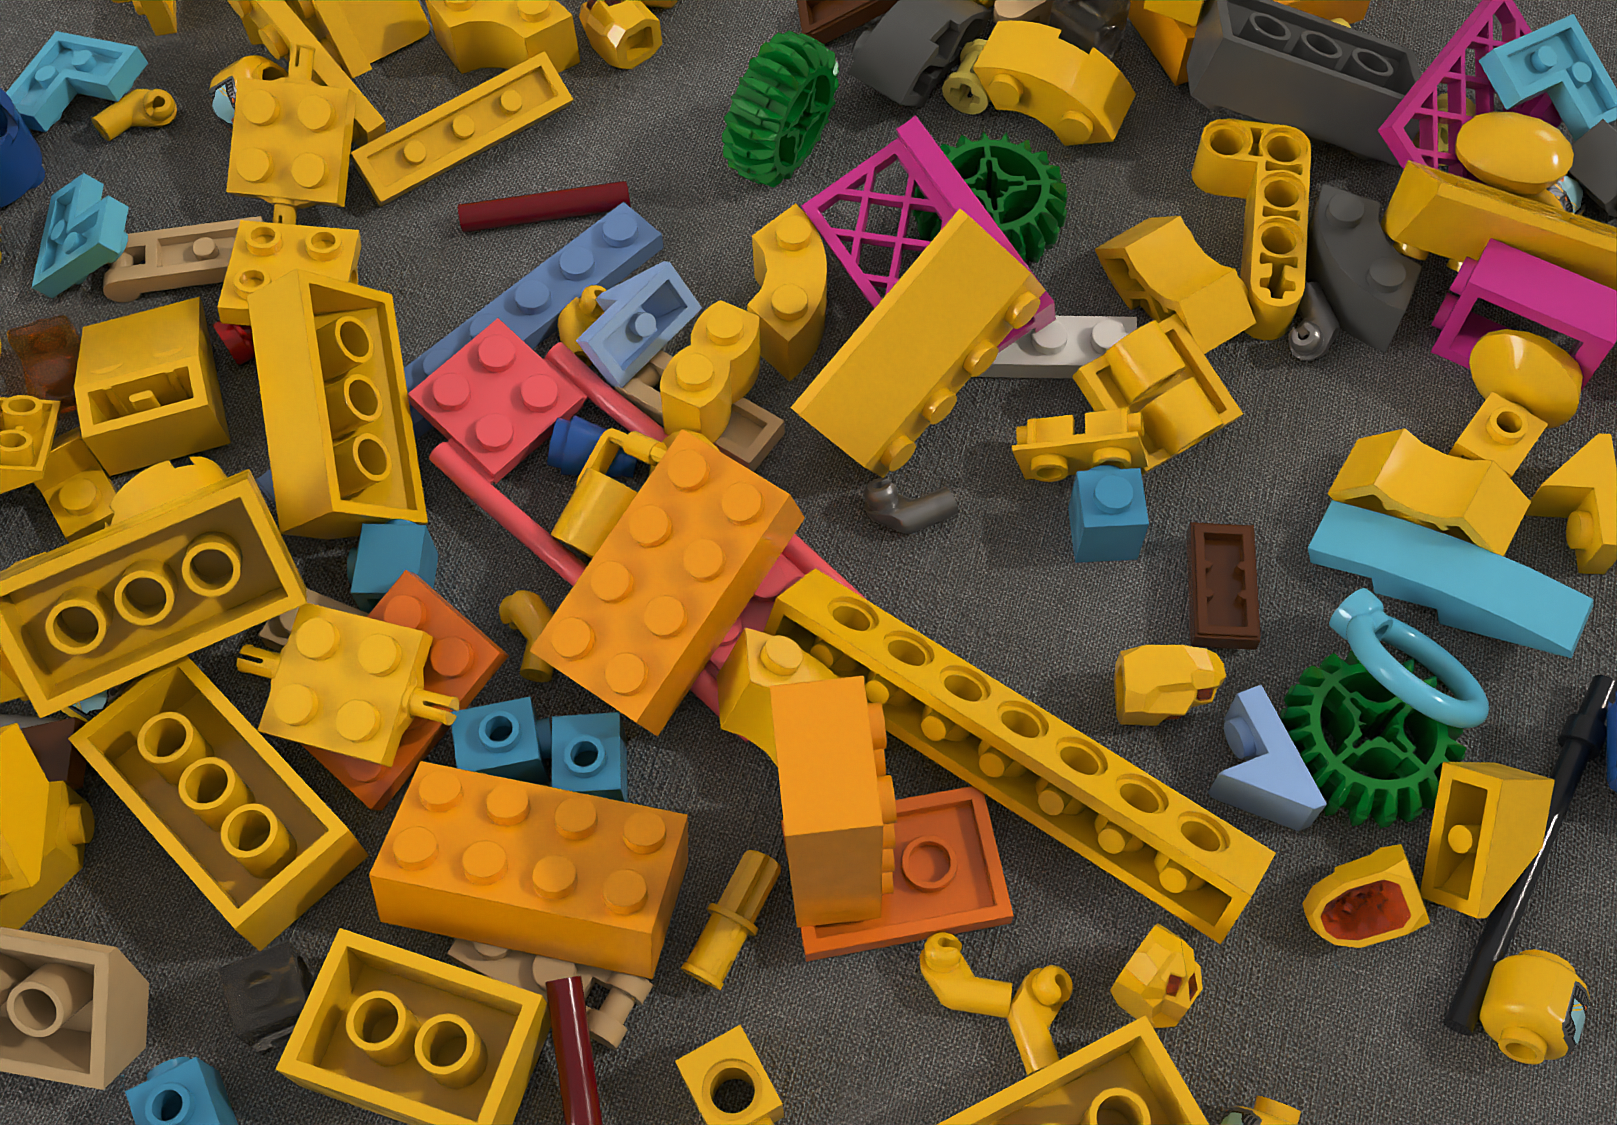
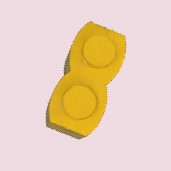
(711, 371)

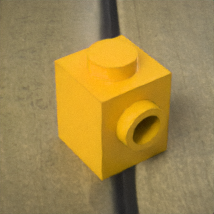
(1499, 433)

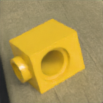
(726, 1059)

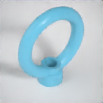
(1365, 624)

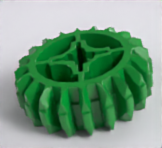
(780, 108)
(1014, 188)
(1341, 695)

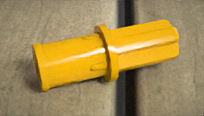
(732, 919)

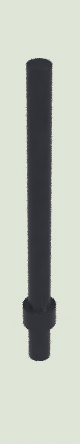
(1580, 741)

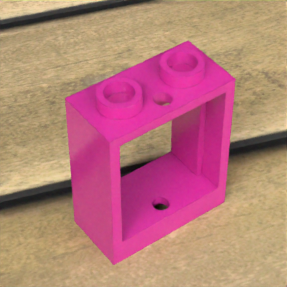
(1532, 291)

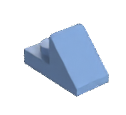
(637, 322)
(1274, 777)

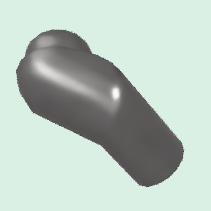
(1318, 325)
(903, 513)

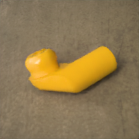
(136, 109)
(578, 318)
(530, 616)
(955, 982)
(1034, 1010)

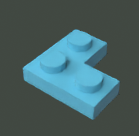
(1556, 62)
(73, 66)
(79, 235)

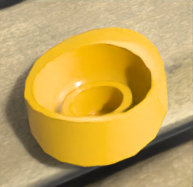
(1514, 152)
(1529, 373)

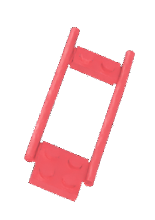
(502, 403)

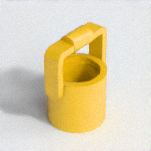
(599, 499)

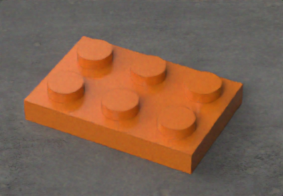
(456, 665)
(942, 879)

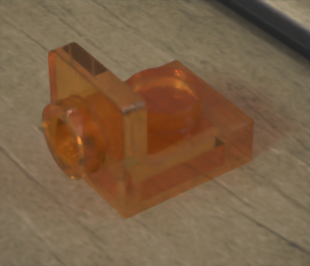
(48, 358)

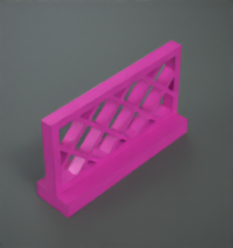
(1450, 69)
(944, 195)

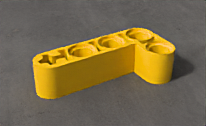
(1272, 172)

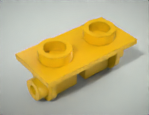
(1052, 451)

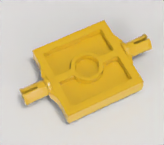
(291, 140)
(347, 684)

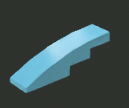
(1459, 579)

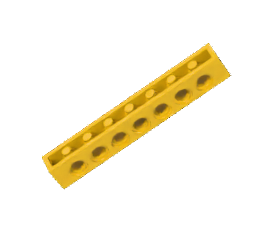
(1029, 758)

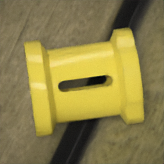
(965, 79)

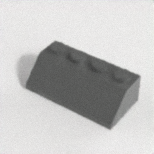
(1301, 73)

